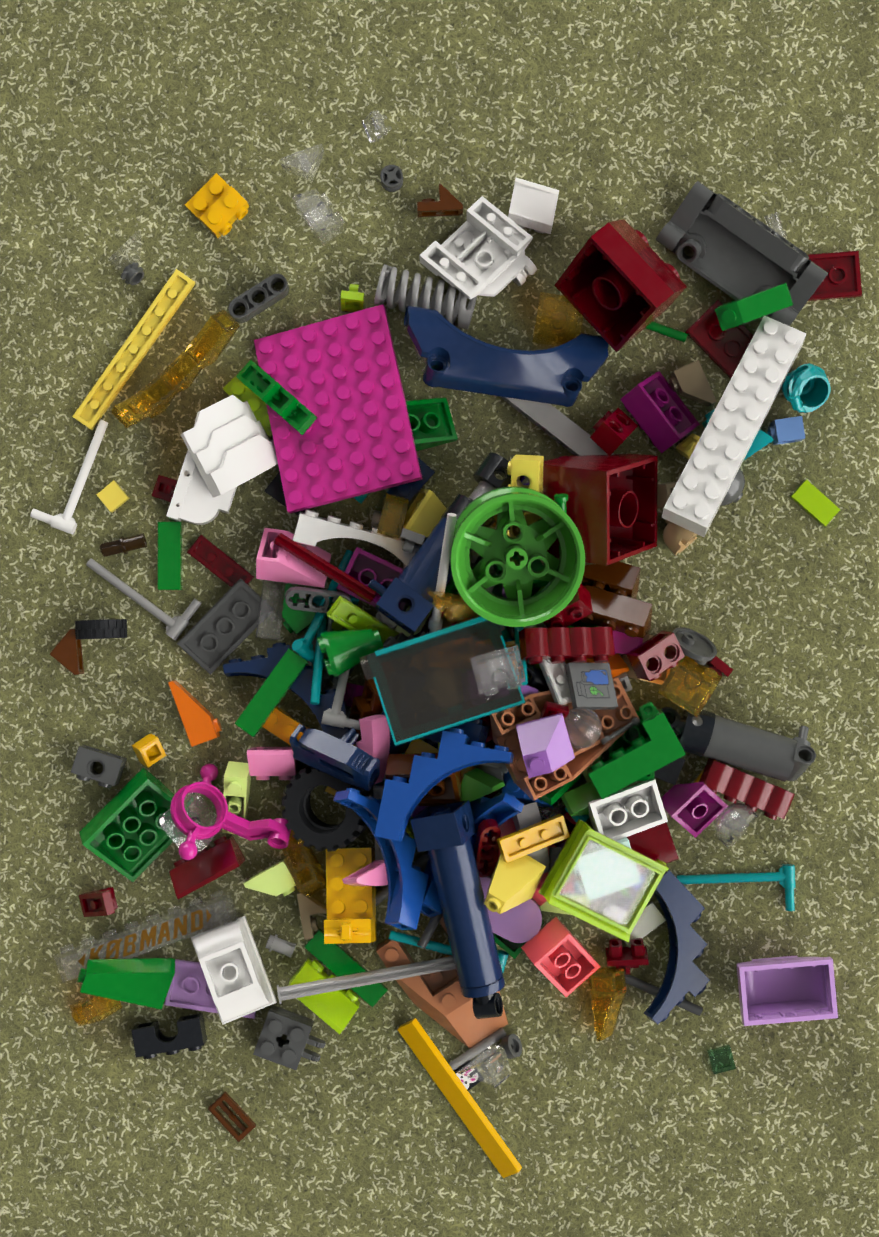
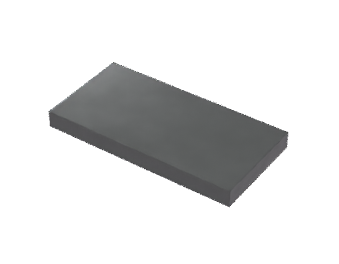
(223, 627)

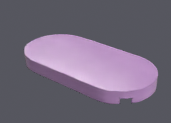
(516, 924)

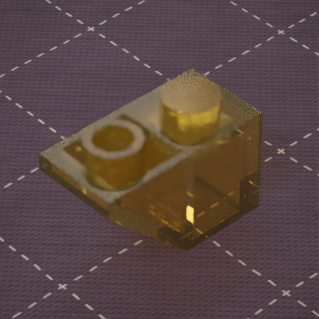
(93, 1009)

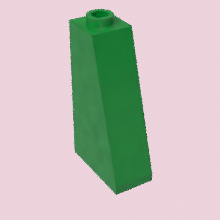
(129, 980)

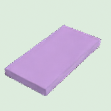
(191, 989)

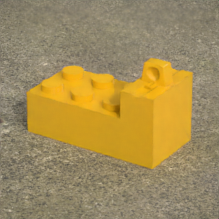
(349, 907)

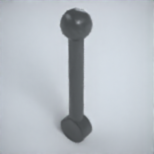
(635, 722)

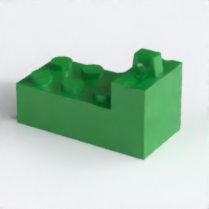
(640, 758)

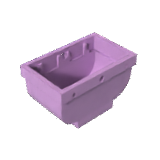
(786, 990)

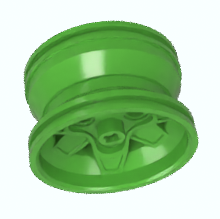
(531, 543)

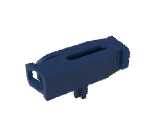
(336, 756)

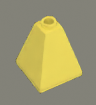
(424, 513)
(513, 883)

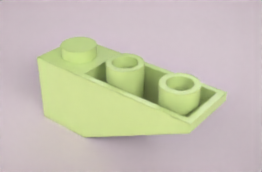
(237, 789)

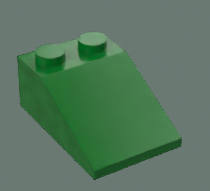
(431, 422)

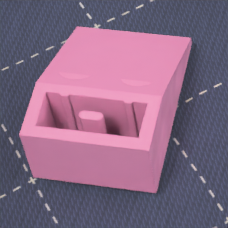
(281, 566)

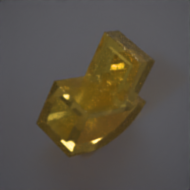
(392, 515)

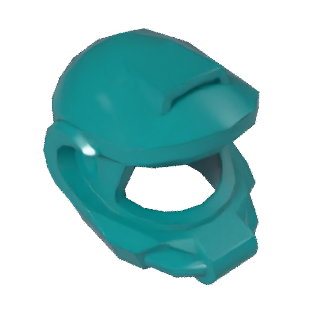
(806, 388)

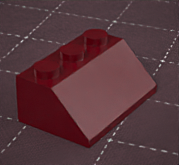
(206, 866)

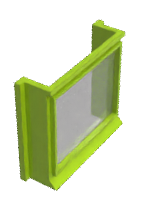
(602, 881)

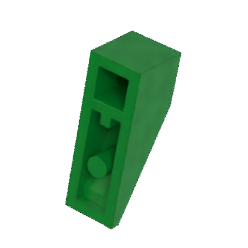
(753, 306)

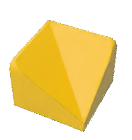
(149, 750)

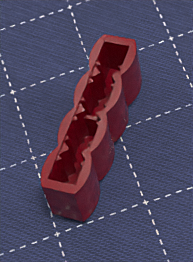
(566, 643)
(747, 789)

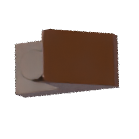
(446, 206)

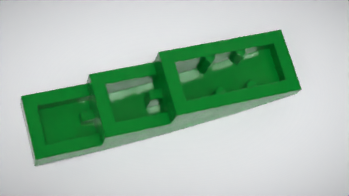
(276, 397)

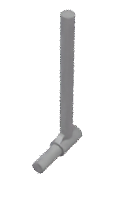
(175, 625)
(335, 716)

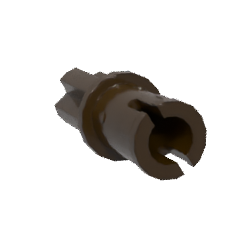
(123, 545)

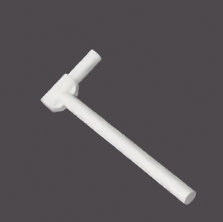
(65, 521)

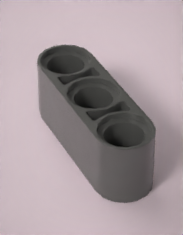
(247, 298)

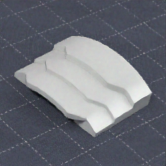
(480, 253)
(229, 445)

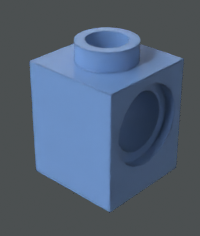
(787, 430)

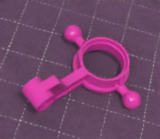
(274, 829)

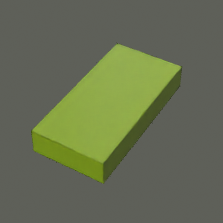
(815, 503)

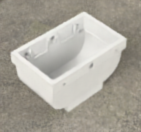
(192, 498)
(233, 970)

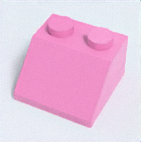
(272, 762)

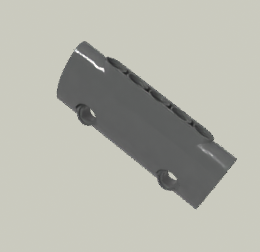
(739, 251)

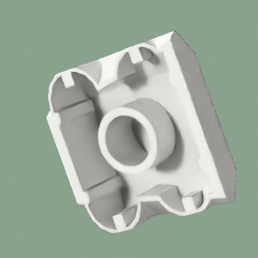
(533, 206)

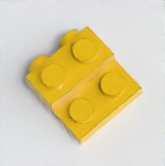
(218, 206)

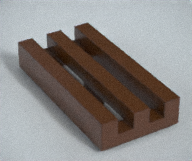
(238, 1110)

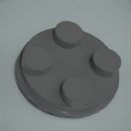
(695, 645)

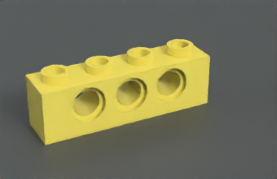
(531, 467)

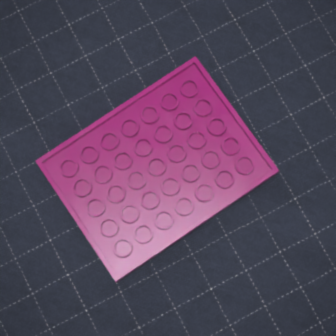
(354, 387)

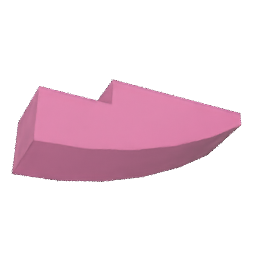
(375, 740)
(370, 875)

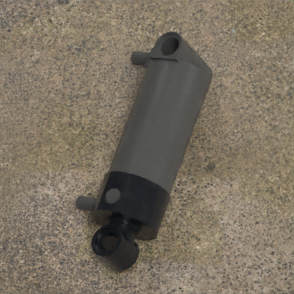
(742, 744)

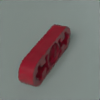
(482, 840)

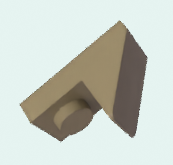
(309, 906)

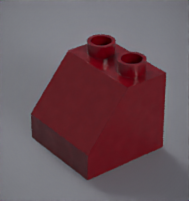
(619, 283)
(608, 502)

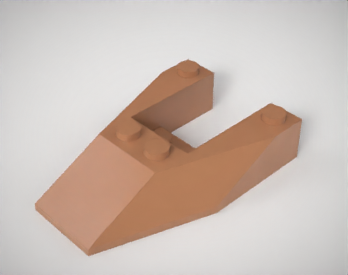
(441, 997)

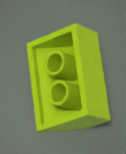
(333, 1007)

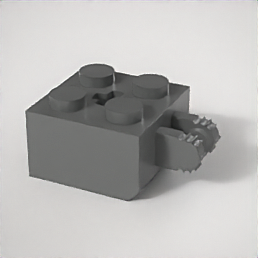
(298, 1031)

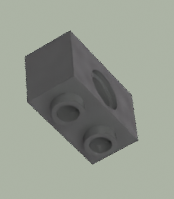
(112, 766)

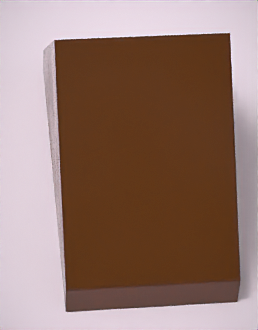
(69, 653)

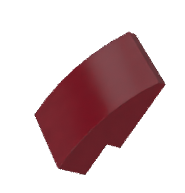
(655, 843)

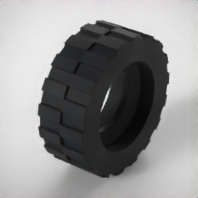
(101, 629)

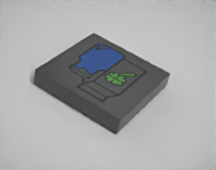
(591, 686)

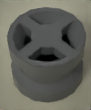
(391, 173)

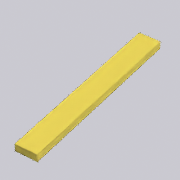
(134, 349)

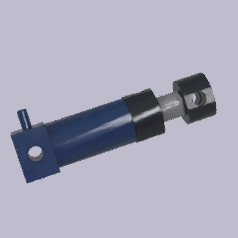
(422, 571)

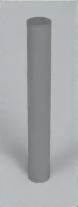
(477, 1049)

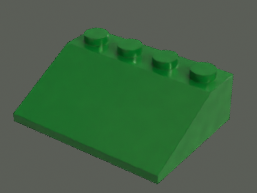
(128, 827)

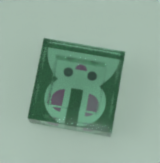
(721, 1059)

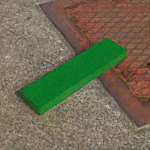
(271, 693)
(343, 964)

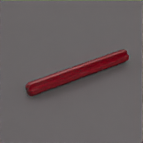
(325, 567)

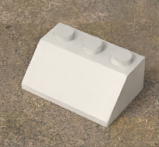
(628, 811)

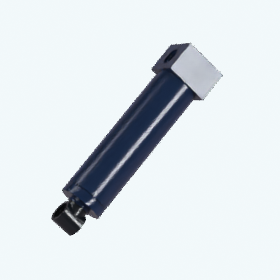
(446, 836)

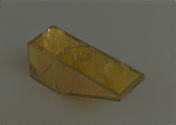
(454, 607)
(607, 996)

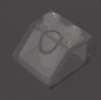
(318, 215)
(498, 670)
(198, 811)

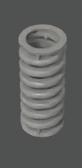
(386, 289)

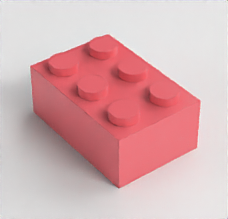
(560, 957)

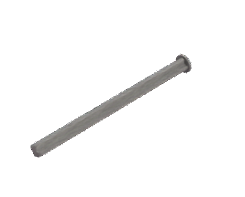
(365, 978)

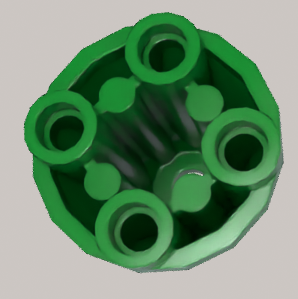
(346, 648)

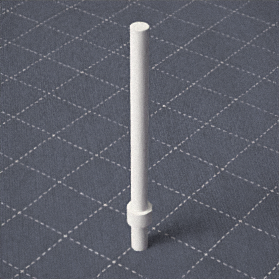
(435, 622)

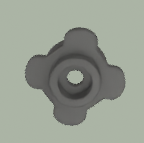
(132, 274)

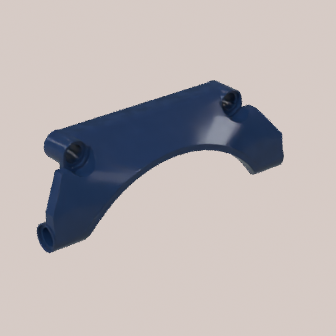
(474, 366)

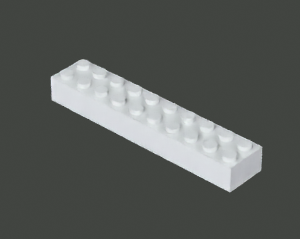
(733, 426)

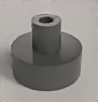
(512, 1046)

